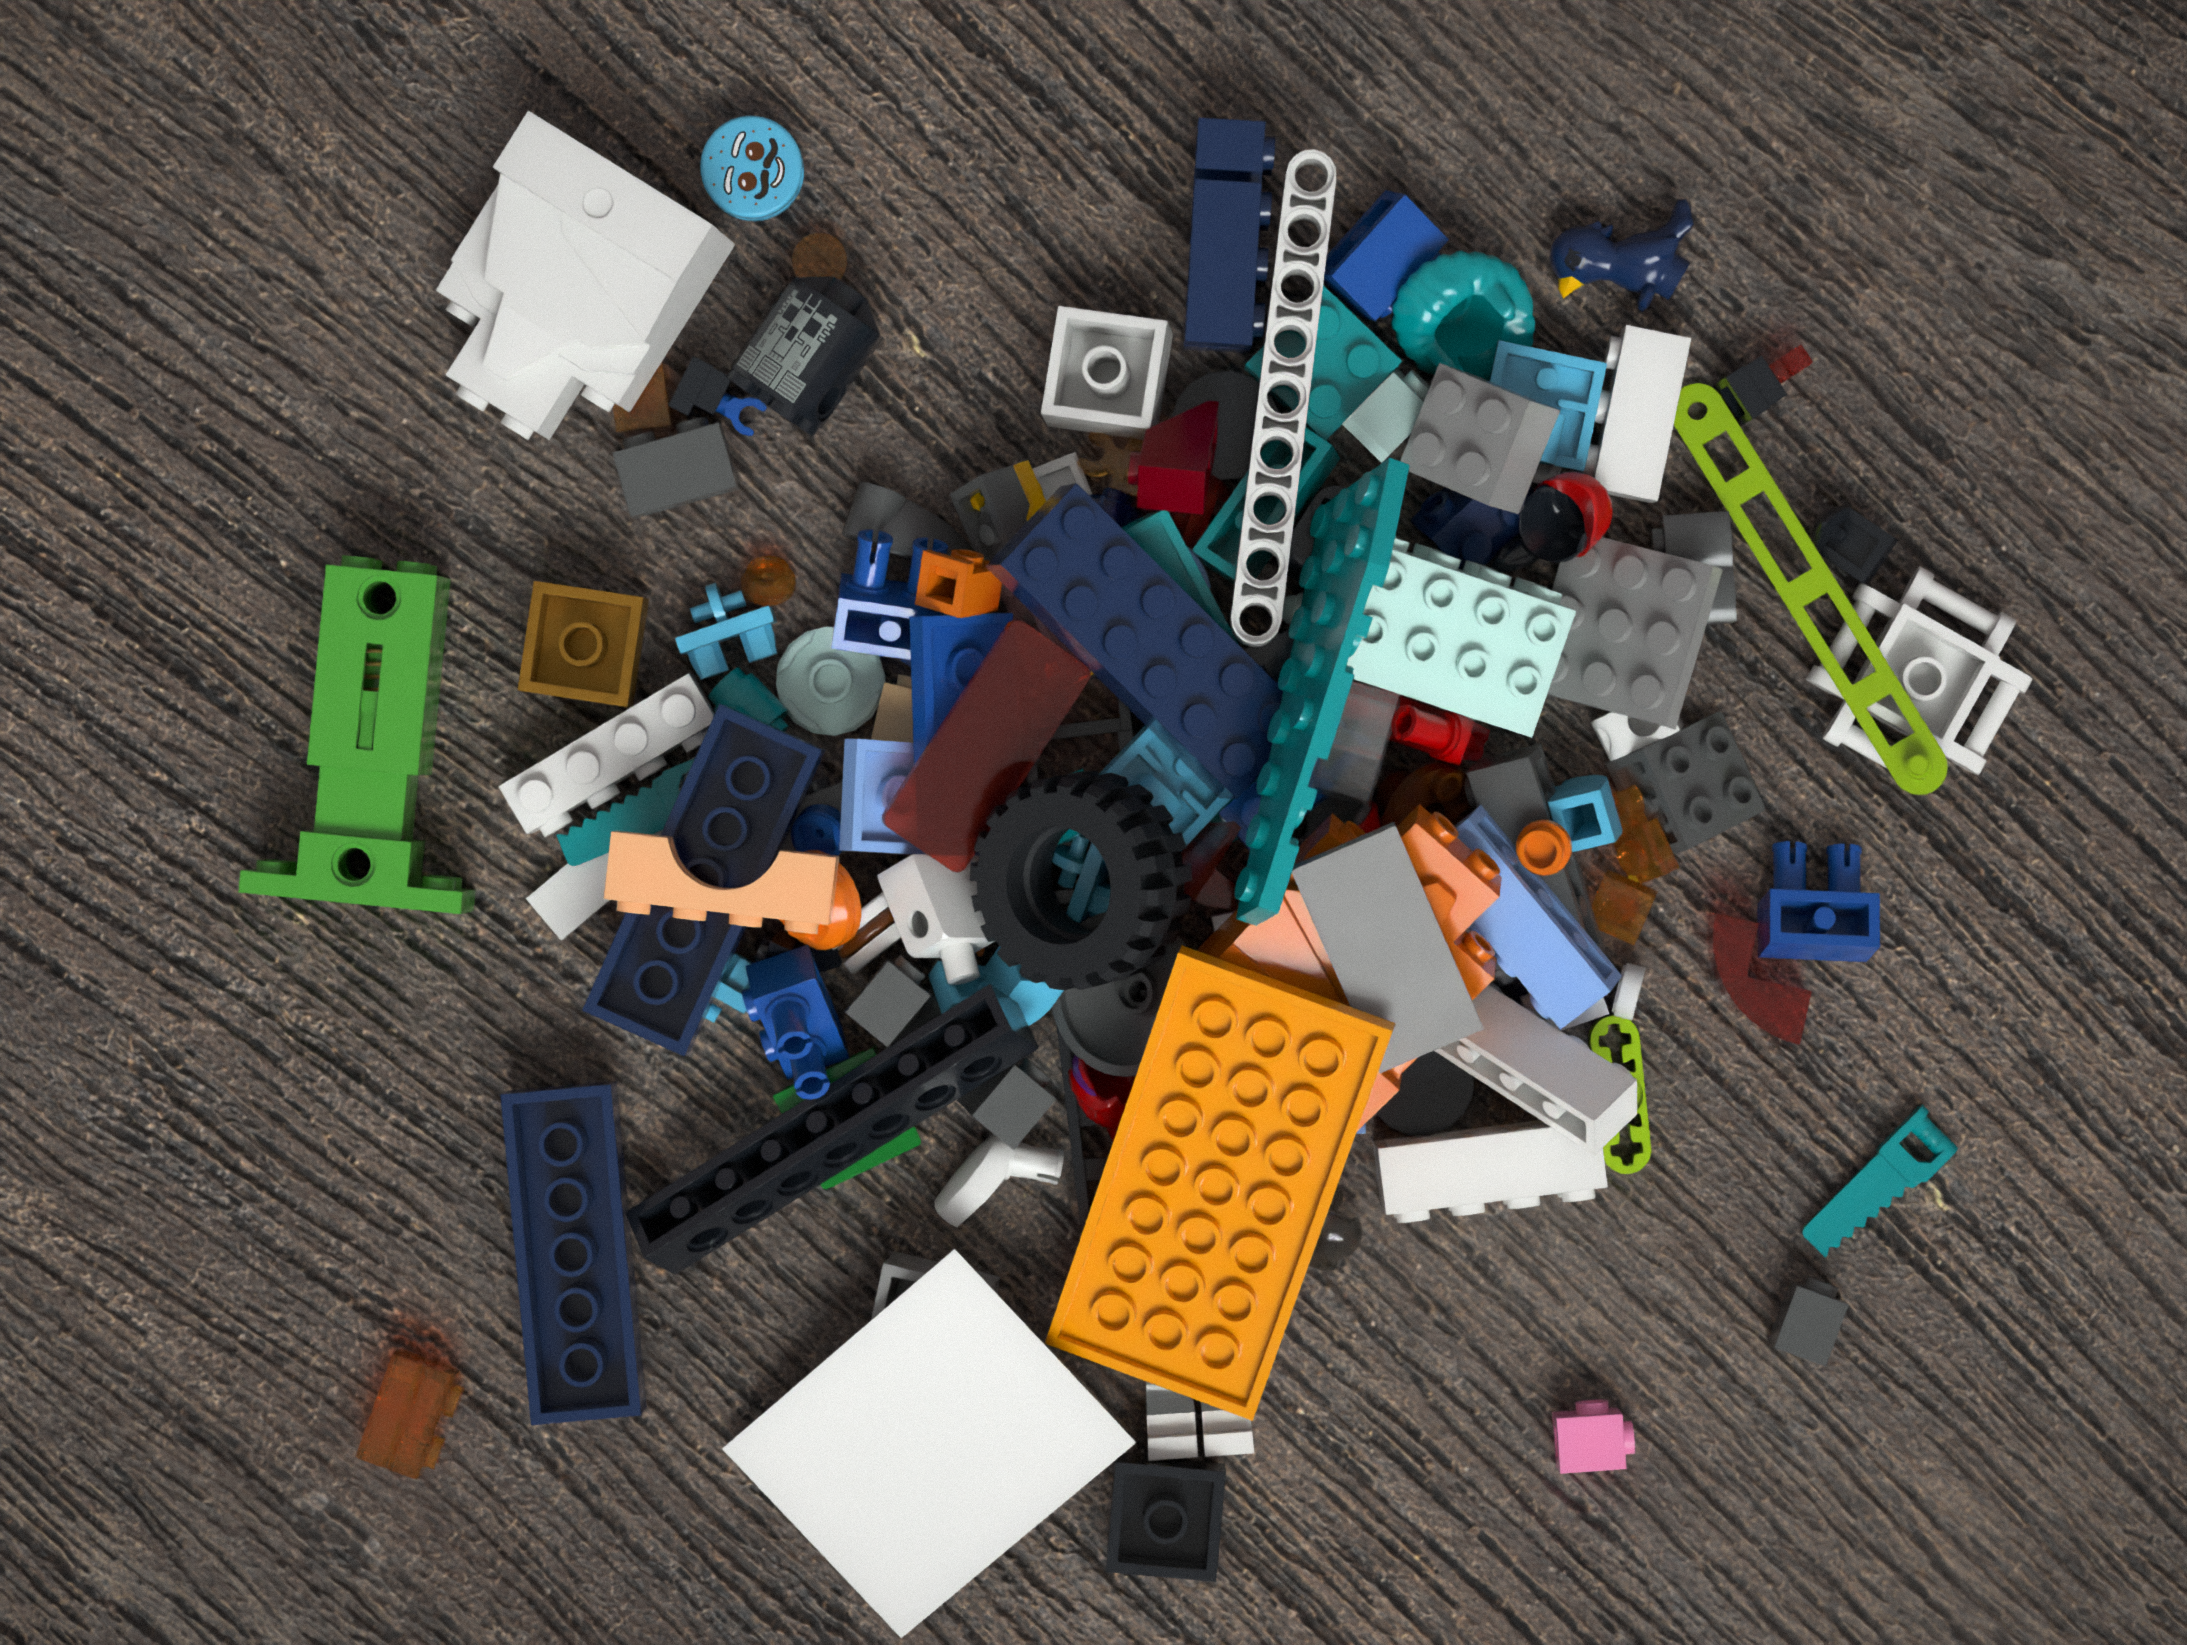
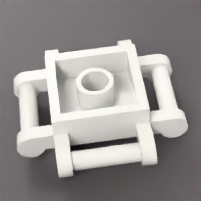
(1935, 667)

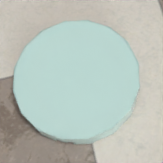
(828, 687)

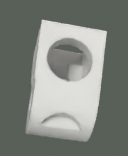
(1624, 734)

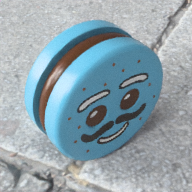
(752, 168)

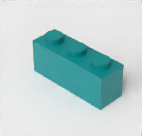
(1221, 540)

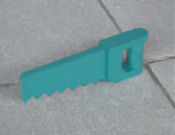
(638, 814)
(1879, 1181)

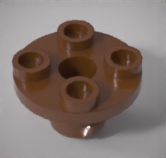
(1433, 786)

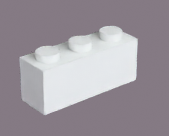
(1638, 412)

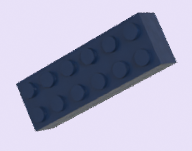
(1143, 638)
(727, 835)
(573, 1252)

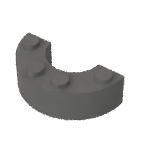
(899, 1003)

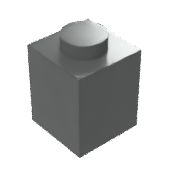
(1809, 1320)

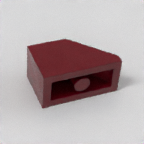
(1177, 461)

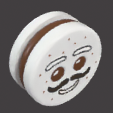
(873, 937)

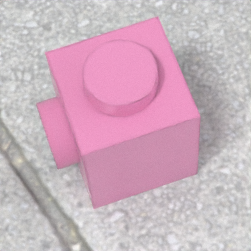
(1592, 1438)

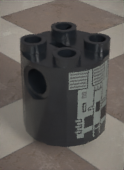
(808, 350)

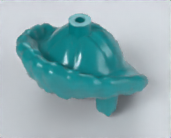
(1460, 310)

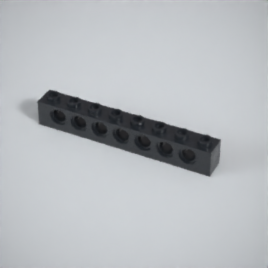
(833, 1131)

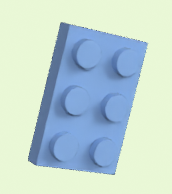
(870, 780)

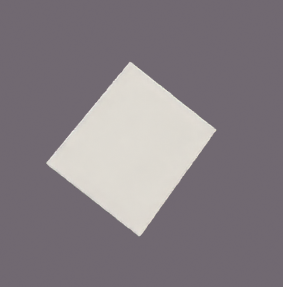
(928, 1444)

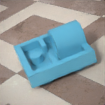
(1560, 382)
(1170, 781)

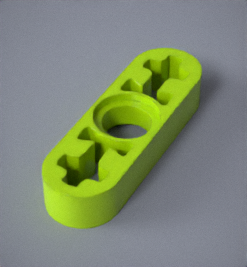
(1631, 1050)

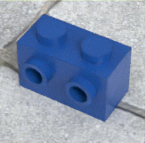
(1381, 254)

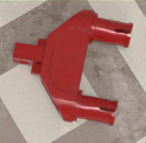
(1437, 731)

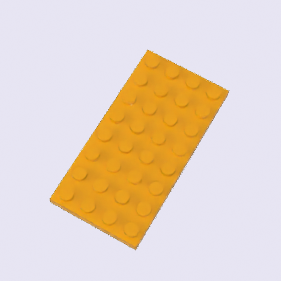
(1218, 1182)

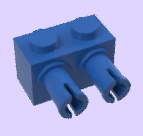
(876, 611)
(1813, 923)
(797, 1018)

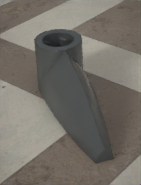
(902, 519)

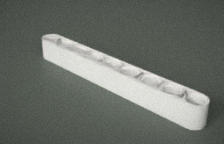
(1291, 372)

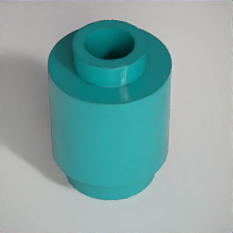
(750, 697)

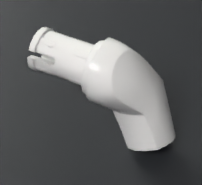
(986, 1171)

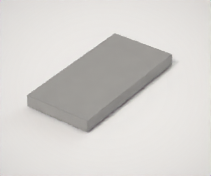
(1387, 943)

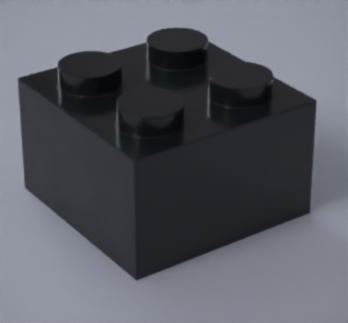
(1165, 1518)

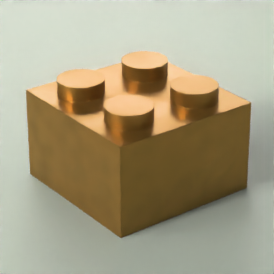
(583, 644)

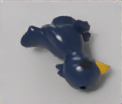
(1639, 263)

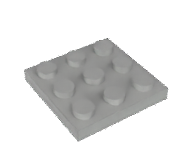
(1632, 629)

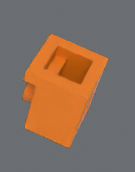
(957, 584)

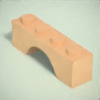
(649, 872)

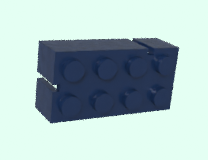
(1225, 235)

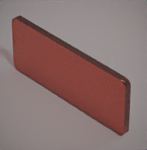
(986, 744)

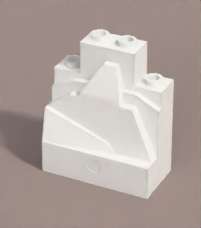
(572, 282)

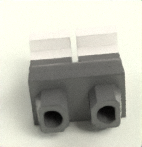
(1173, 1427)

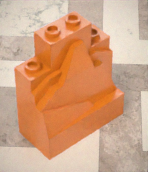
(1290, 950)

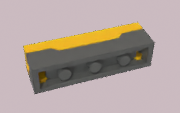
(992, 512)

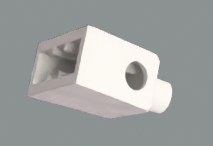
(936, 914)

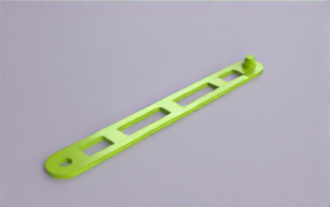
(1916, 760)

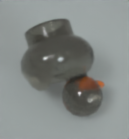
(1338, 1236)

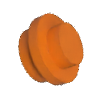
(1544, 847)

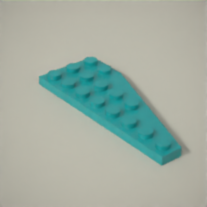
(1347, 558)

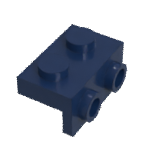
(1466, 526)

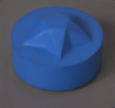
(817, 829)

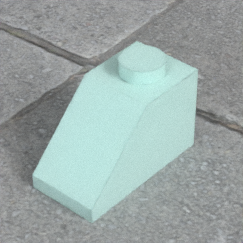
(1388, 413)

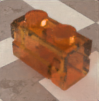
(409, 1414)

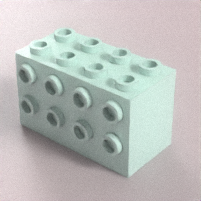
(1463, 638)

